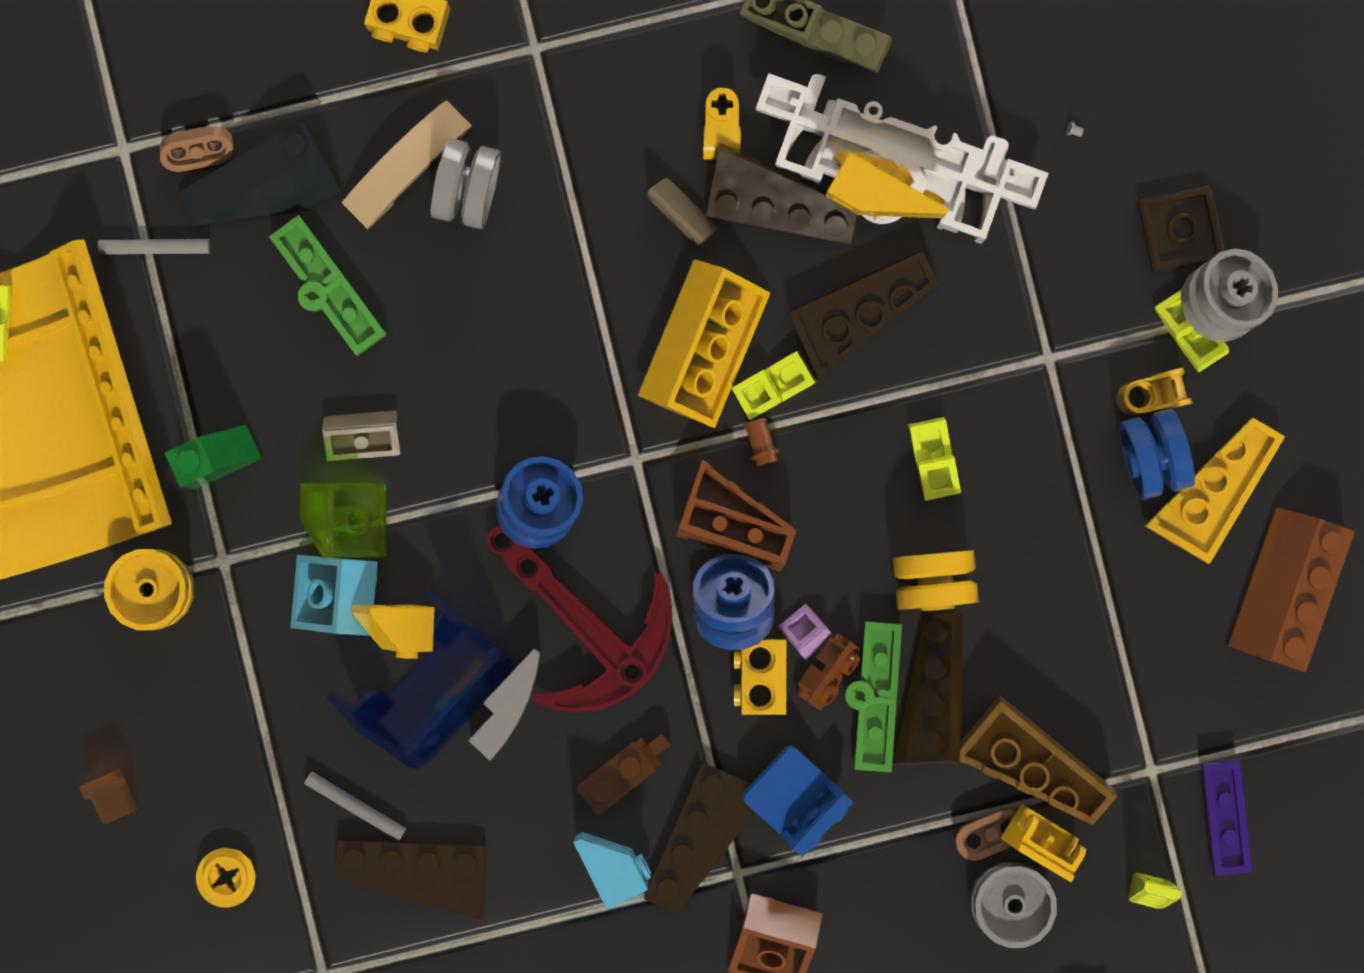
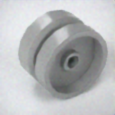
(459, 183)
(1229, 295)
(1034, 898)

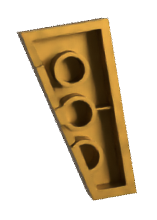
(1025, 756)

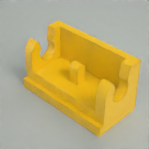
(1044, 842)

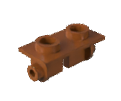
(823, 685)

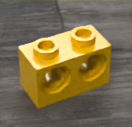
(404, 25)
(771, 676)

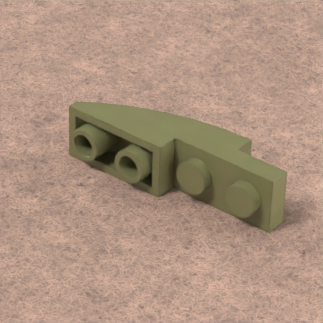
(820, 31)

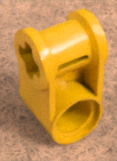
(721, 128)
(1159, 392)

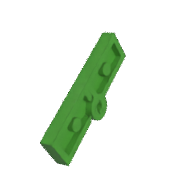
(326, 286)
(876, 696)

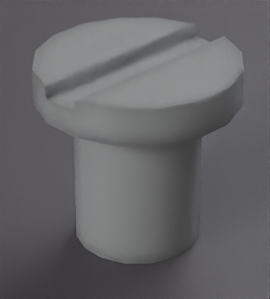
(1073, 129)

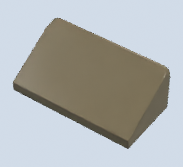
(682, 211)
(361, 435)

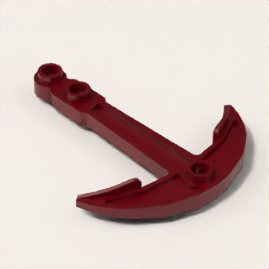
(599, 639)

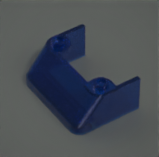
(436, 695)

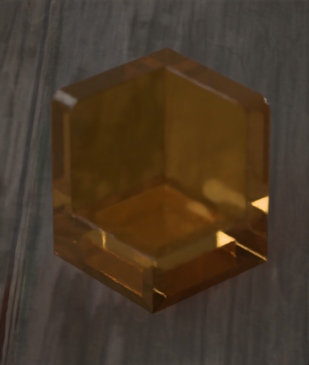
(110, 796)

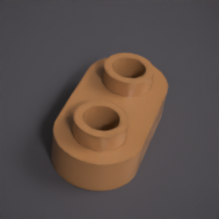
(197, 148)
(989, 833)

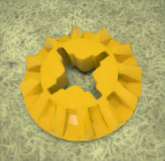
(223, 894)

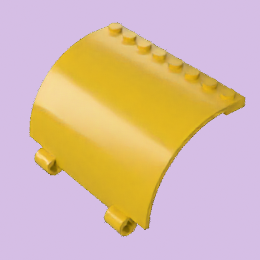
(69, 426)

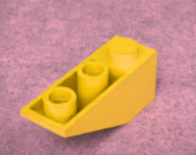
(873, 192)

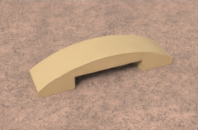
(405, 163)

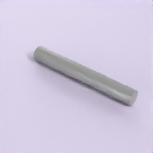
(154, 246)
(355, 806)

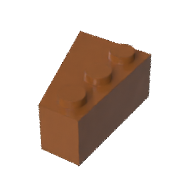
(733, 522)

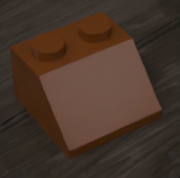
(775, 938)

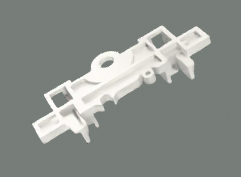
(933, 166)

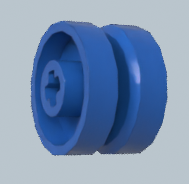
(1156, 454)
(548, 483)
(733, 601)

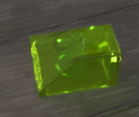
(345, 518)

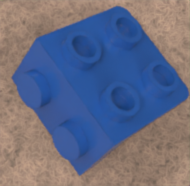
(797, 800)

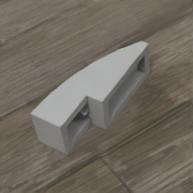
(508, 706)

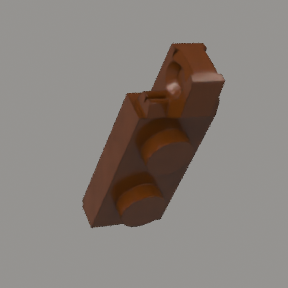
(622, 773)

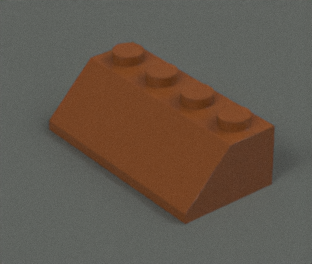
(1290, 589)

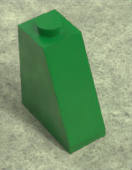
(212, 456)

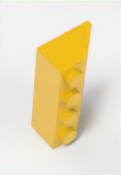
(704, 343)

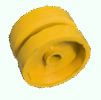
(935, 580)
(133, 605)

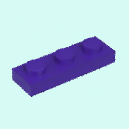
(1226, 818)

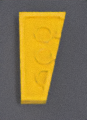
(1204, 514)

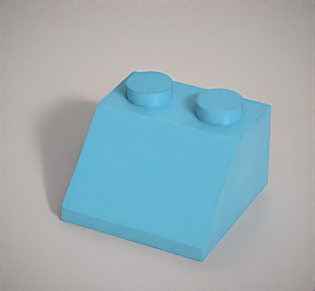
(328, 589)
(613, 868)

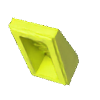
(1153, 891)

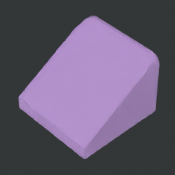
(805, 632)

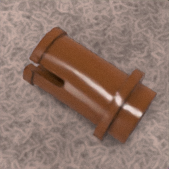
(761, 442)

